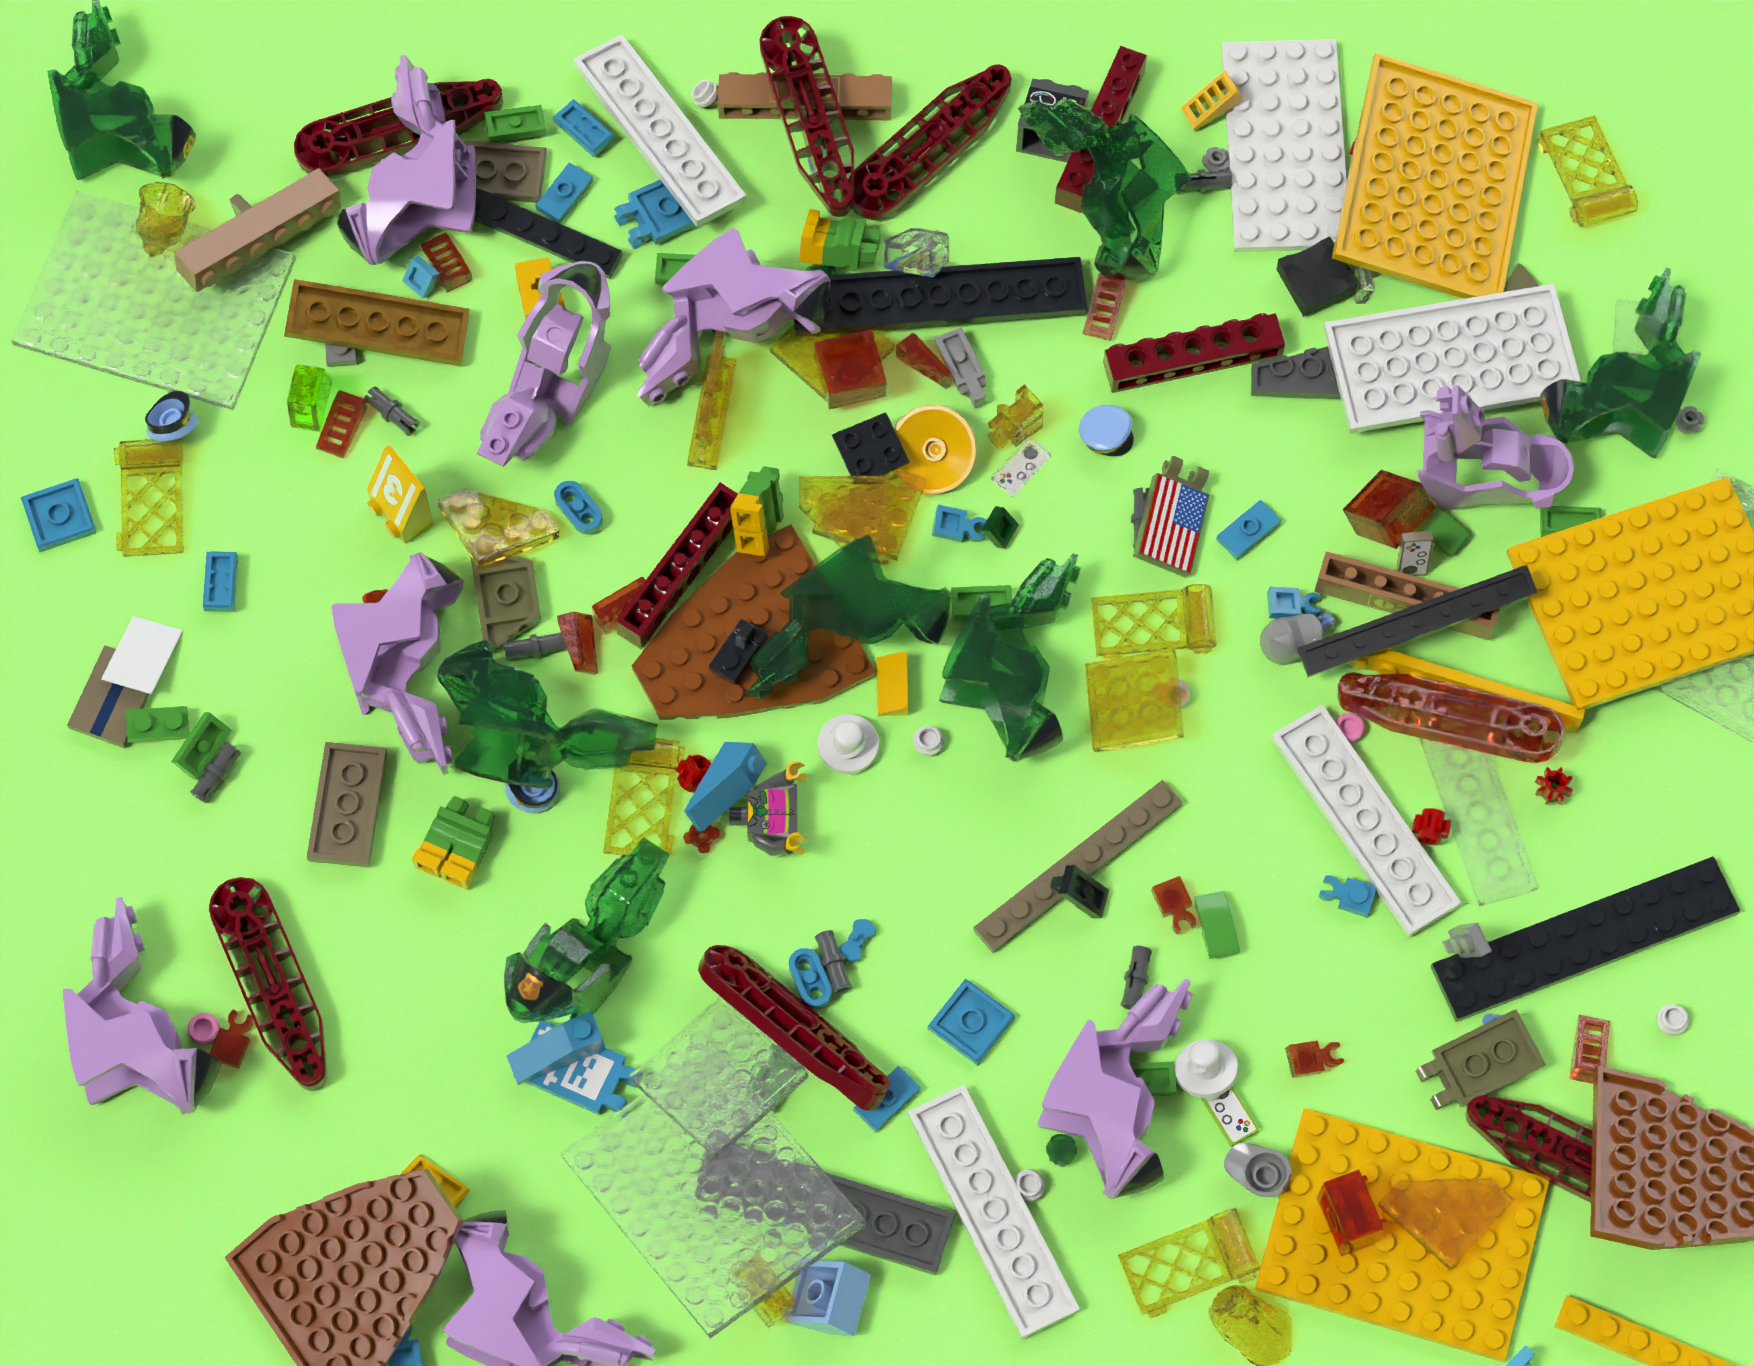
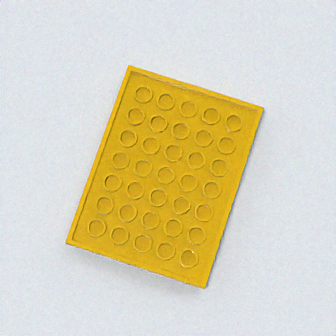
(1435, 179)
(1645, 593)
(1397, 1279)

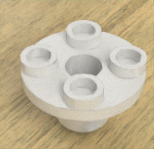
(848, 744)
(1206, 1069)

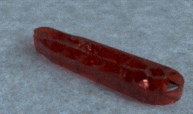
(1453, 715)

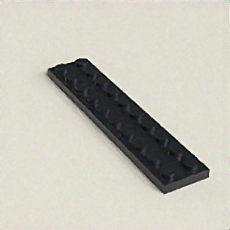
(954, 296)
(1586, 938)

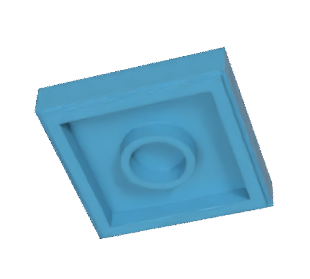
(58, 515)
(971, 1022)

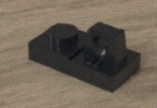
(737, 651)
(1081, 891)

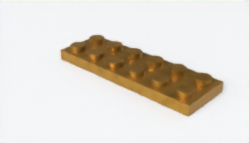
(377, 322)

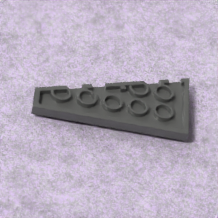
(1298, 375)

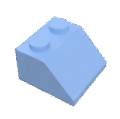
(829, 1298)

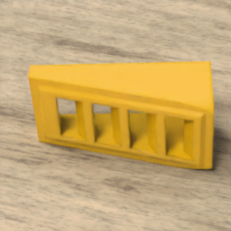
(1224, 103)

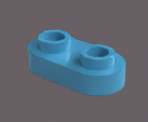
(580, 508)
(811, 979)

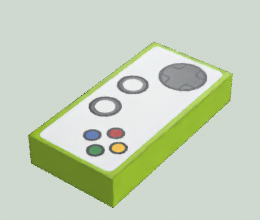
(1231, 1117)

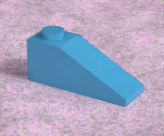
(725, 782)
(557, 1048)

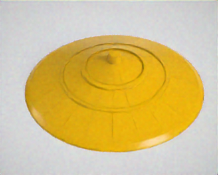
(937, 446)

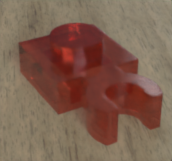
(1174, 900)
(231, 1044)
(1309, 1059)

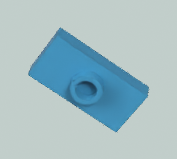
(583, 128)
(564, 193)
(1248, 529)
(220, 581)
(899, 1093)

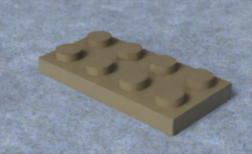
(347, 804)

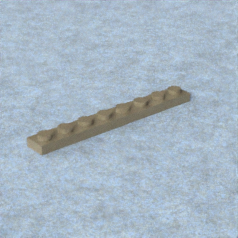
(1088, 856)

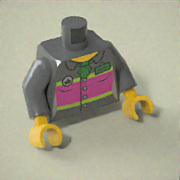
(773, 813)

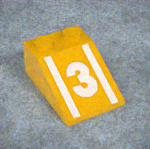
(398, 497)

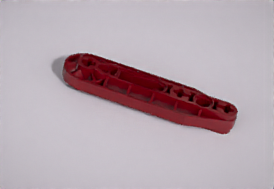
(385, 129)
(814, 129)
(938, 135)
(278, 996)
(793, 1025)
(1557, 1147)

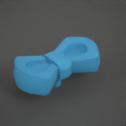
(861, 931)

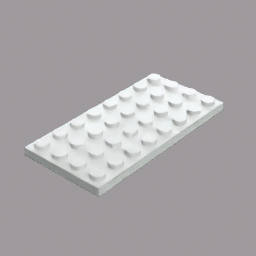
(1284, 143)
(1490, 345)

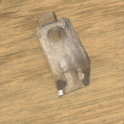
(917, 251)

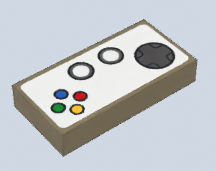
(1415, 553)

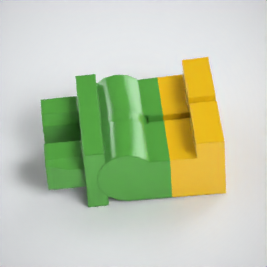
(838, 242)
(757, 511)
(455, 843)

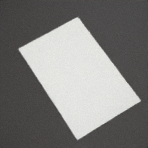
(141, 655)

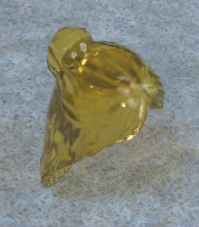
(162, 216)
(1252, 1325)

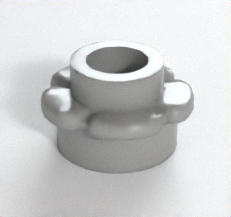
(1214, 166)
(1686, 426)

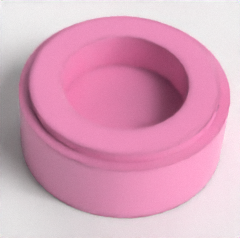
(1351, 726)
(203, 1029)

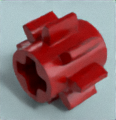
(692, 772)
(1558, 778)
(1431, 826)

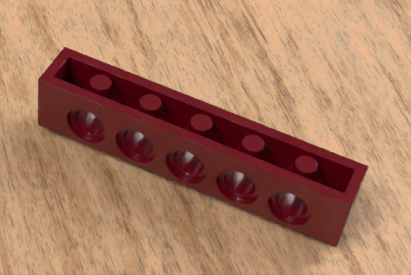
(1111, 107)
(1183, 364)
(677, 568)

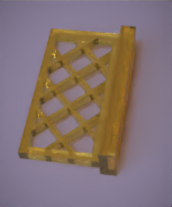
(712, 407)

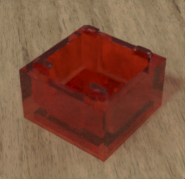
(850, 369)
(1388, 508)
(1350, 1212)

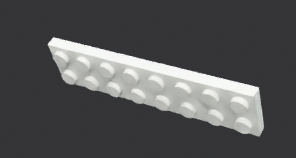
(659, 130)
(1365, 820)
(993, 1212)

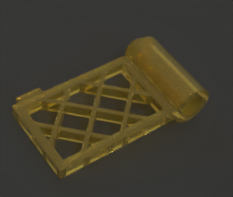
(1597, 203)
(146, 459)
(1194, 623)
(654, 762)
(1231, 1253)

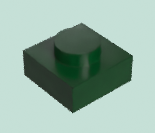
(1000, 527)

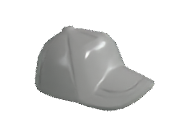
(1285, 634)
(1258, 1169)

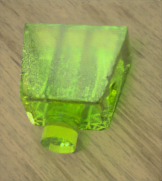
(311, 391)

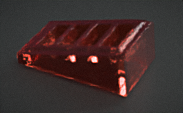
(456, 278)
(1108, 289)
(919, 357)
(350, 401)
(610, 607)
(580, 640)
(1582, 1066)

